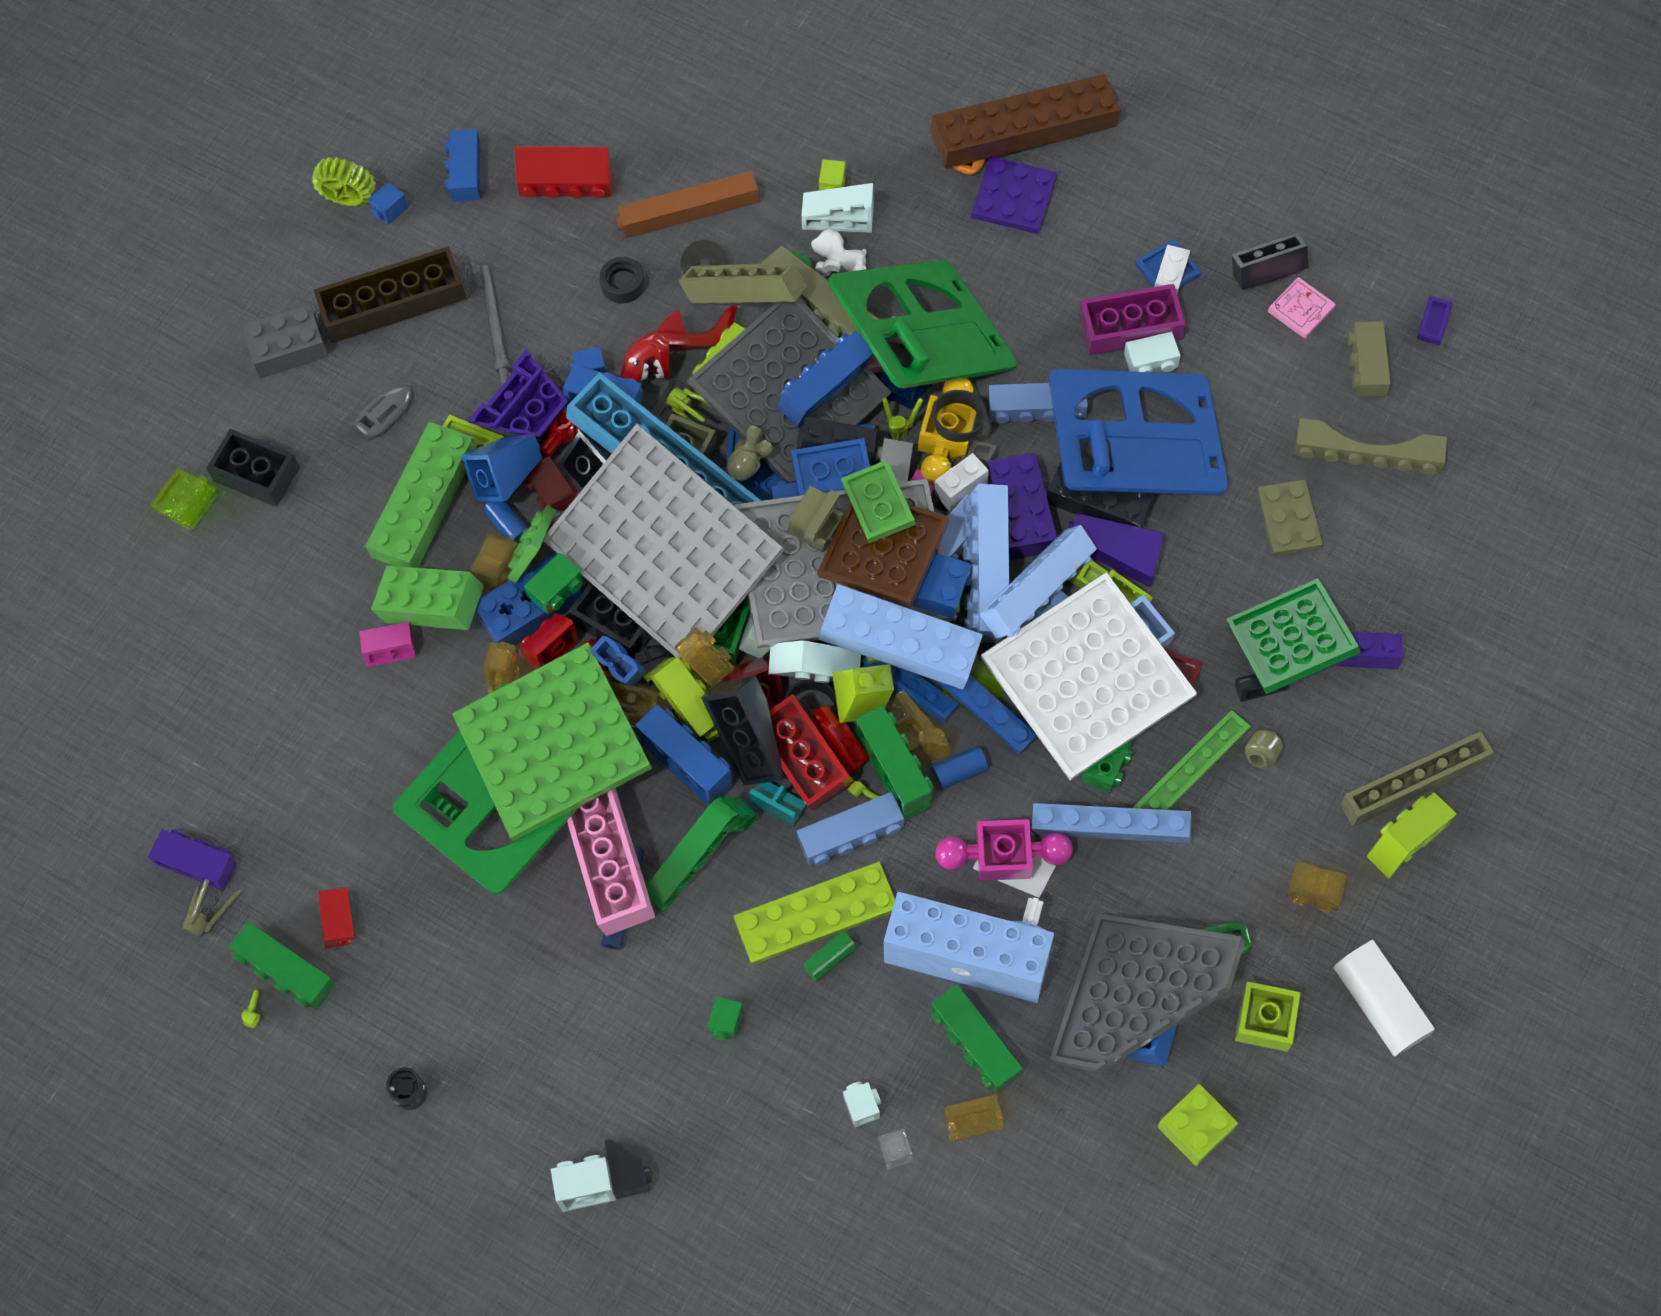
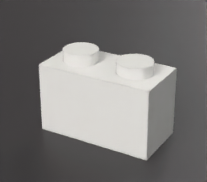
(960, 480)

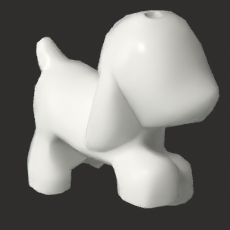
(830, 245)

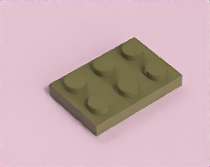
(1289, 518)

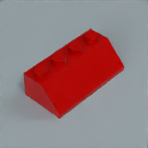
(563, 172)

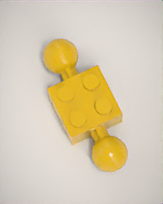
(953, 417)

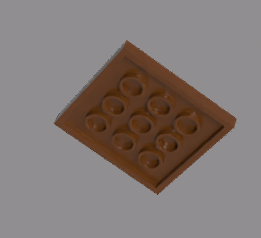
(888, 566)

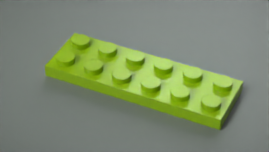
(815, 913)

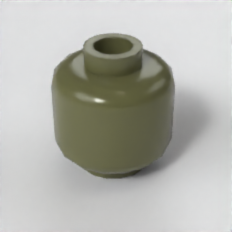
(1263, 748)

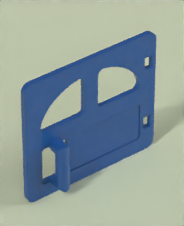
(1142, 453)

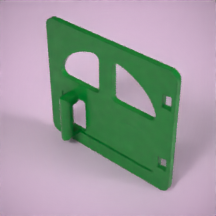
(942, 343)
(457, 770)

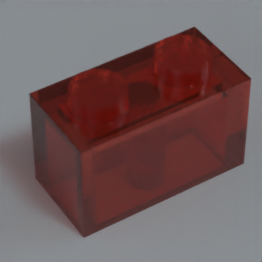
(549, 486)

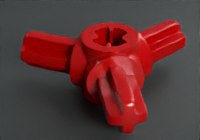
(561, 432)

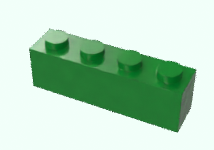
(282, 966)
(976, 1038)

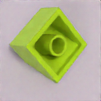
(862, 690)

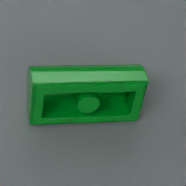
(829, 956)

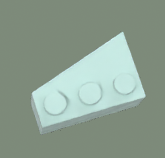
(811, 660)

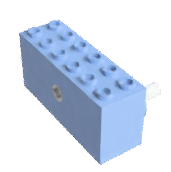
(970, 945)

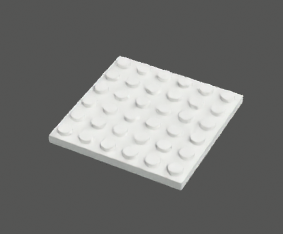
(1088, 676)

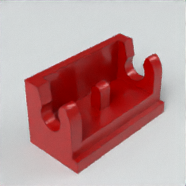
(335, 917)

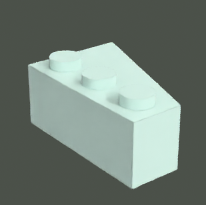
(839, 209)

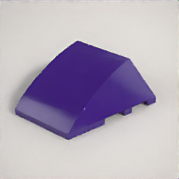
(524, 403)

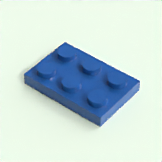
(827, 464)

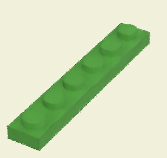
(1195, 763)

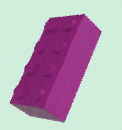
(1130, 316)

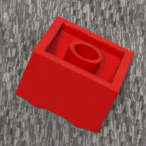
(550, 641)

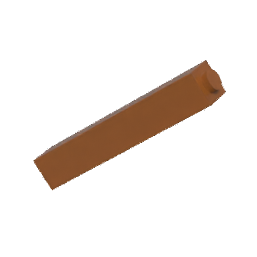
(688, 204)

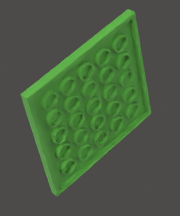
(551, 741)

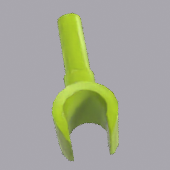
(858, 788)
(248, 1016)

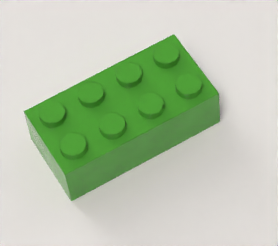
(427, 597)

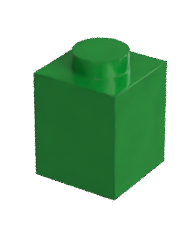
(725, 1018)

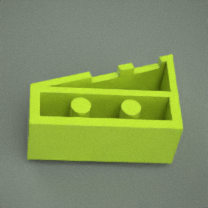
(682, 693)
(1410, 833)

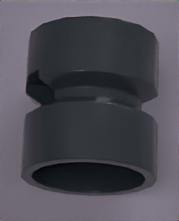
(406, 1088)

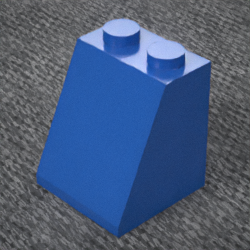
(501, 466)

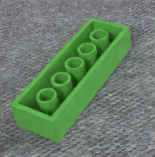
(420, 497)

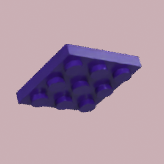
(1014, 195)

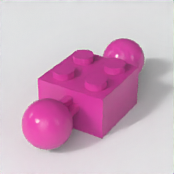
(1004, 850)

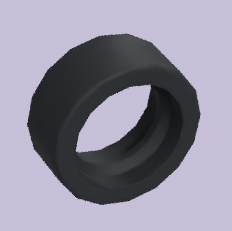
(622, 264)

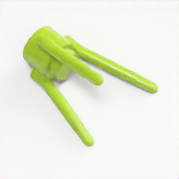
(681, 402)
(899, 425)

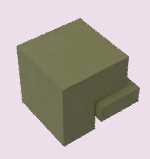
(815, 518)

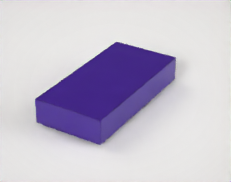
(1434, 320)

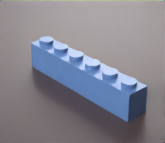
(1112, 823)

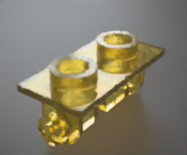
(934, 743)

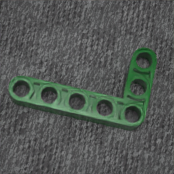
(719, 818)

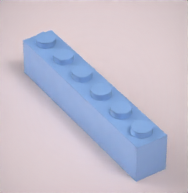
(1038, 582)

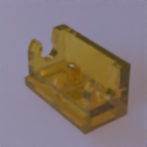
(973, 1118)

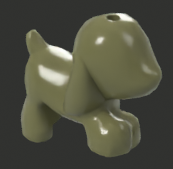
(747, 454)

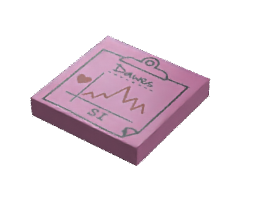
(1301, 307)

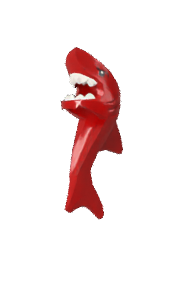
(670, 336)

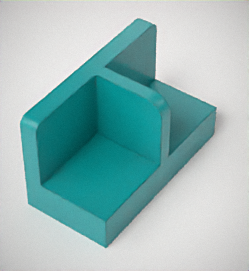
(778, 802)

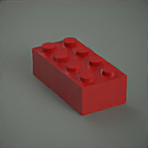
(806, 754)

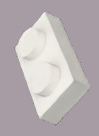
(1172, 266)

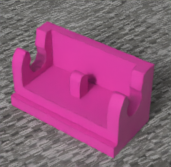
(387, 644)

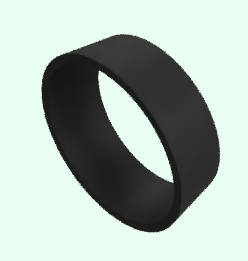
(962, 397)
(806, 685)

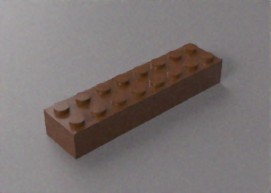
(1024, 121)

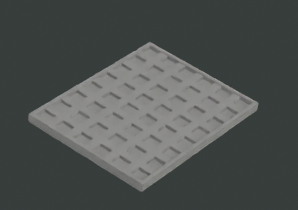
(662, 542)

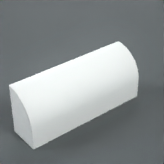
(1384, 998)

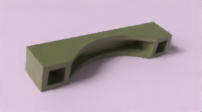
(1320, 441)

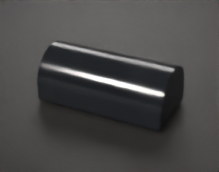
(1250, 688)

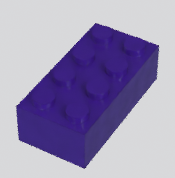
(1028, 509)

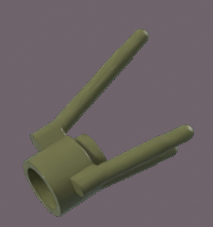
(195, 922)

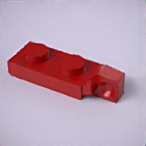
(840, 738)

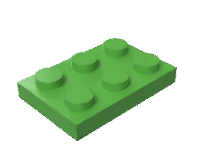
(878, 501)
(530, 543)

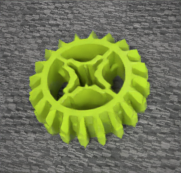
(343, 182)

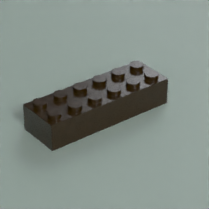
(390, 294)

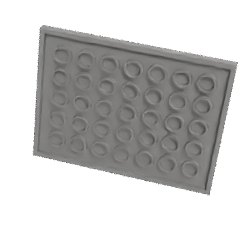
(790, 596)

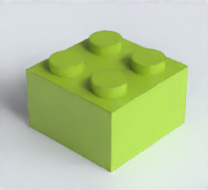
(1267, 1016)
(1197, 1125)

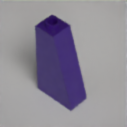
(1123, 546)

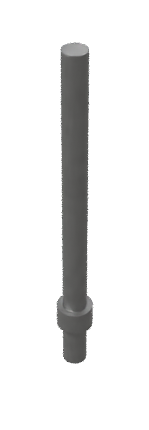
(502, 364)

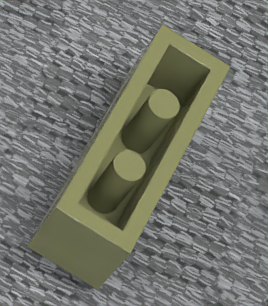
(1369, 359)

